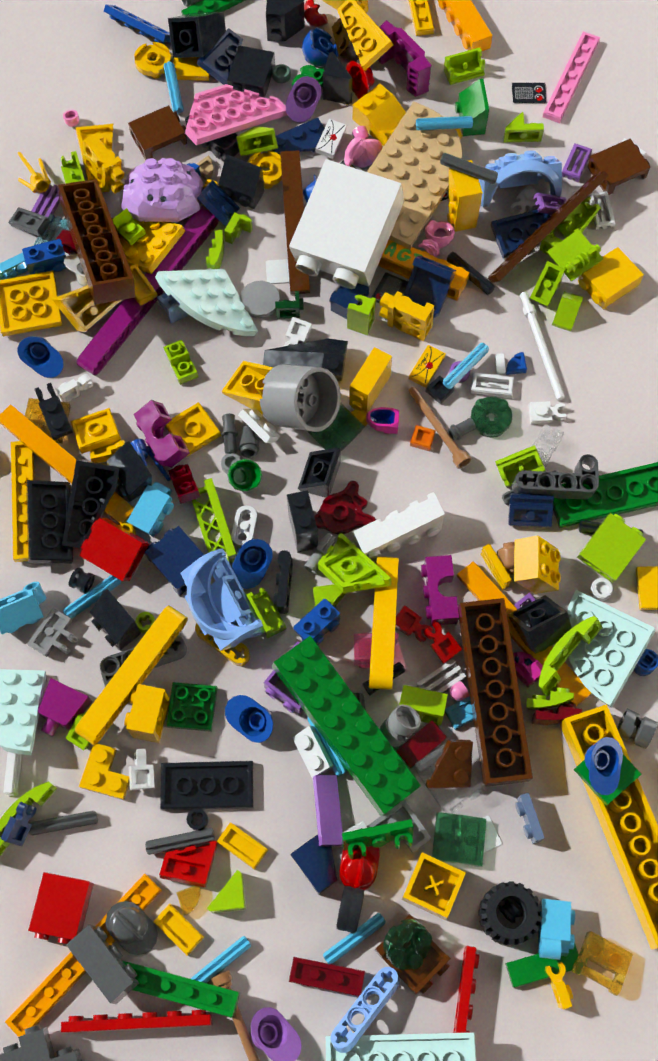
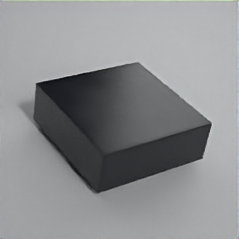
(438, 390)

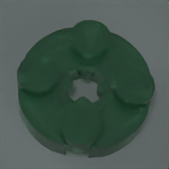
(492, 405)
(409, 957)

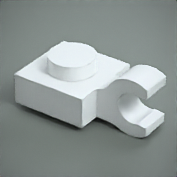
(141, 775)

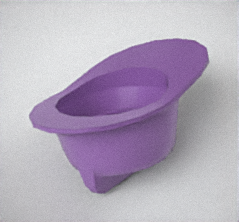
(303, 99)
(275, 1035)

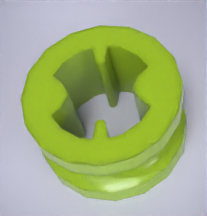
(143, 616)

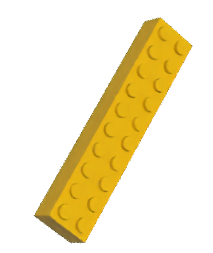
(625, 820)

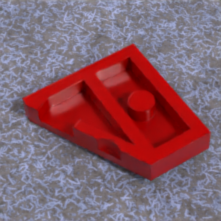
(189, 865)

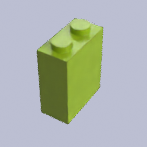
(611, 547)

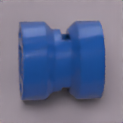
(644, 666)

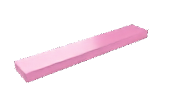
(571, 77)

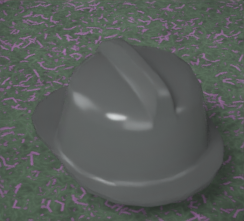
(131, 928)

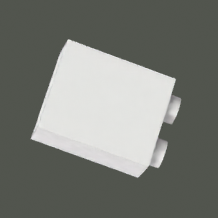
(346, 224)

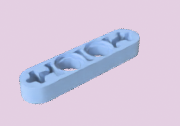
(362, 1007)

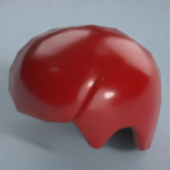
(312, 15)

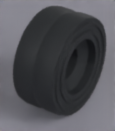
(350, 909)

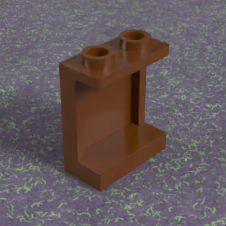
(157, 131)
(621, 164)
(420, 978)

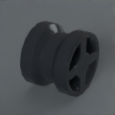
(81, 580)

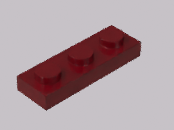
(326, 976)

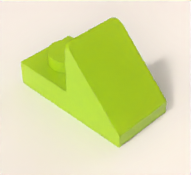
(520, 132)
(128, 227)
(548, 283)

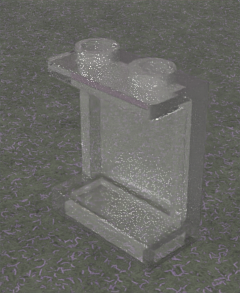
(447, 798)

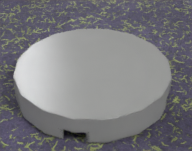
(260, 298)

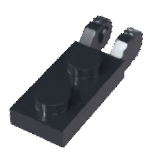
(54, 413)
(283, 580)

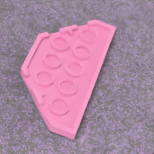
(228, 111)

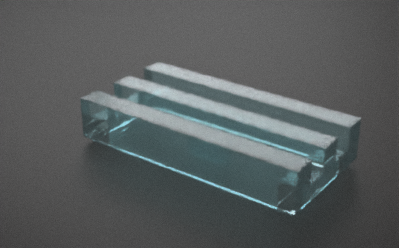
(55, 221)

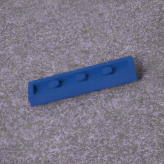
(133, 21)

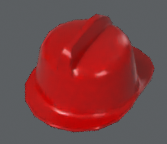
(361, 79)
(360, 870)

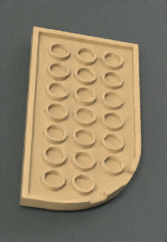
(414, 161)

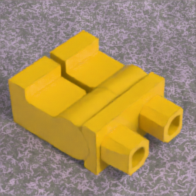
(103, 163)
(407, 315)

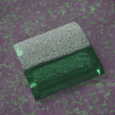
(340, 432)
(459, 839)

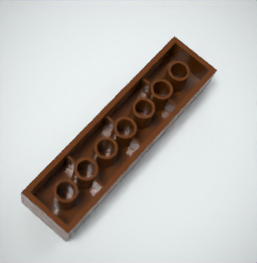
(96, 242)
(494, 693)

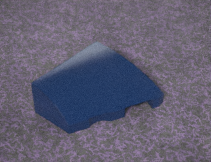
(316, 864)

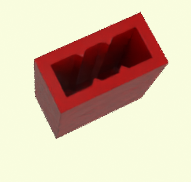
(114, 549)
(60, 907)

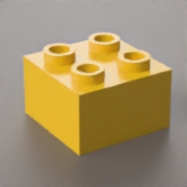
(536, 565)
(147, 713)
(433, 886)

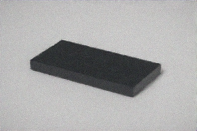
(46, 521)
(206, 785)

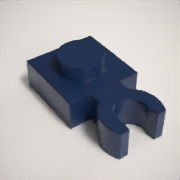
(19, 826)

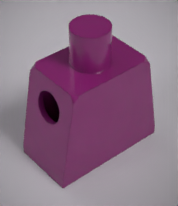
(61, 706)

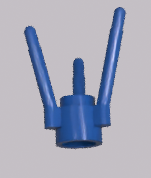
(143, 452)

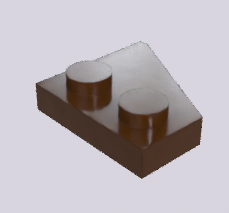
(453, 766)

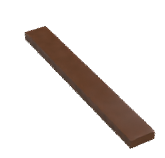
(293, 212)
(550, 224)

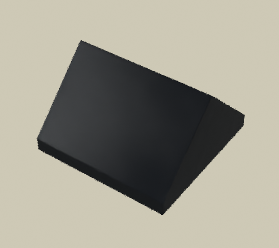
(336, 81)
(320, 472)

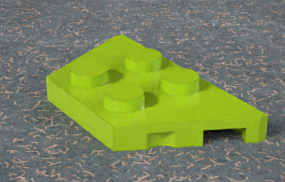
(350, 568)

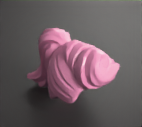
(362, 152)
(437, 236)

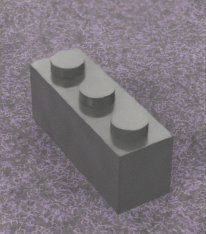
(103, 963)

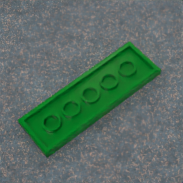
(616, 494)

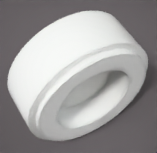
(500, 363)
(601, 589)

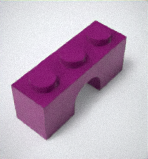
(151, 421)
(441, 608)

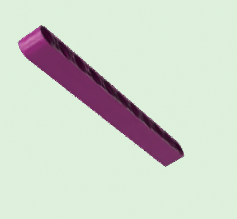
(129, 312)

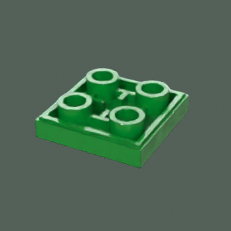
(192, 706)

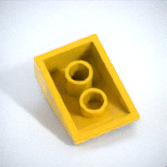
(378, 111)
(247, 384)

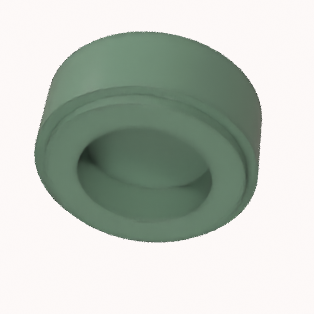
(281, 73)

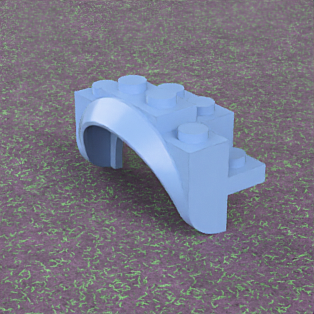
(523, 170)
(220, 604)

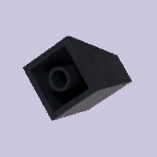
(195, 33)

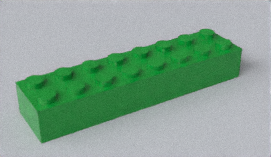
(345, 725)

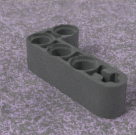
(575, 480)
(119, 658)

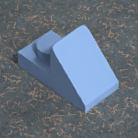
(171, 307)

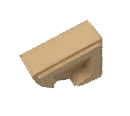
(206, 168)

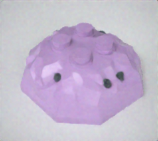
(162, 191)

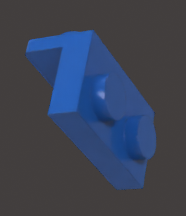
(45, 257)
(318, 622)

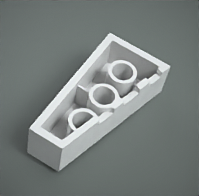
(400, 528)

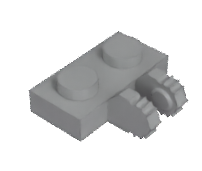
(50, 633)

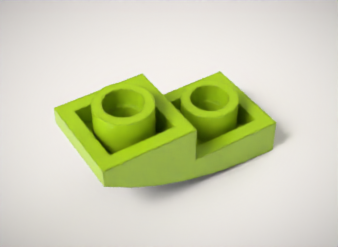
(216, 253)
(180, 362)
(557, 698)

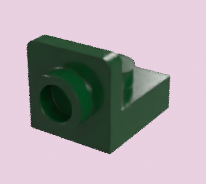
(287, 309)

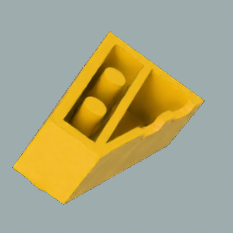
(464, 200)
(80, 308)

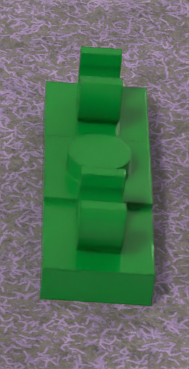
(377, 836)

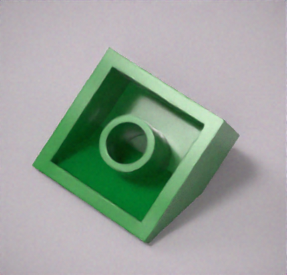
(474, 103)

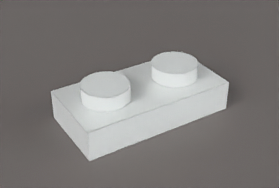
(263, 429)
(312, 751)

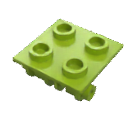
(575, 255)

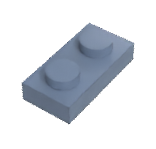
(526, 809)

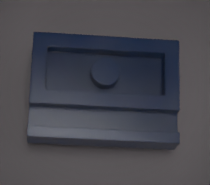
(218, 202)
(530, 510)

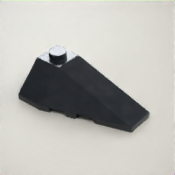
(319, 353)
(90, 493)

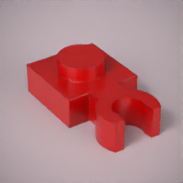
(408, 622)
(444, 645)

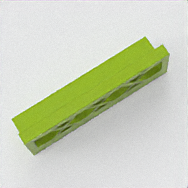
(219, 518)

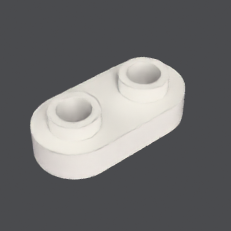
(242, 527)

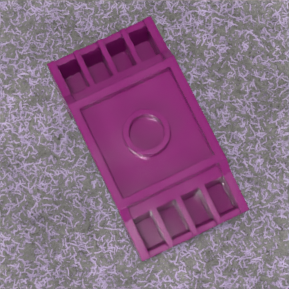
(410, 57)

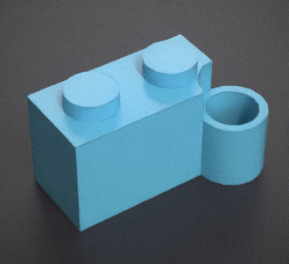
(152, 509)
(21, 608)
(555, 929)

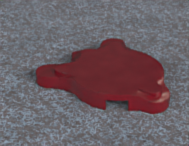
(343, 511)

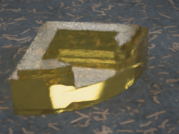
(189, 899)

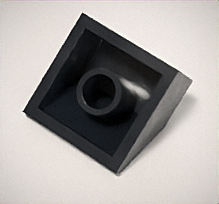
(284, 19)
(242, 181)
(133, 473)
(114, 620)
(540, 623)

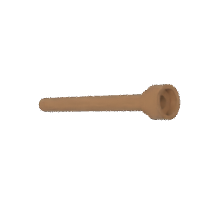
(459, 457)
(224, 980)

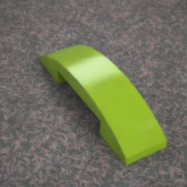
(563, 648)
(38, 794)

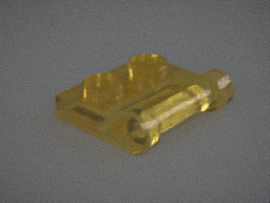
(605, 955)

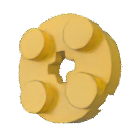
(152, 68)
(272, 160)

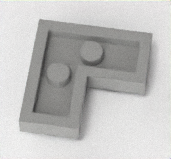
(400, 813)

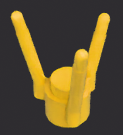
(38, 181)

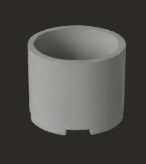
(300, 397)

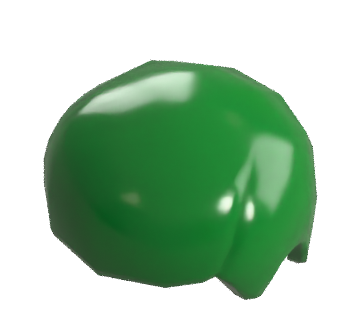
(244, 475)

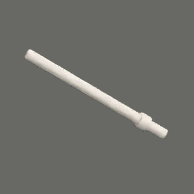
(529, 312)

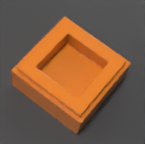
(422, 438)

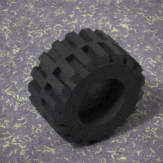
(529, 906)

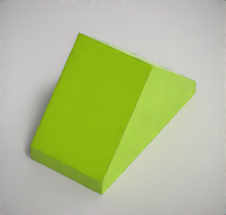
(257, 140)
(567, 311)
(327, 592)
(231, 896)

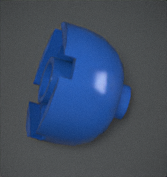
(317, 47)

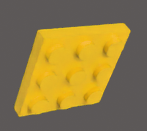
(153, 246)
(28, 304)

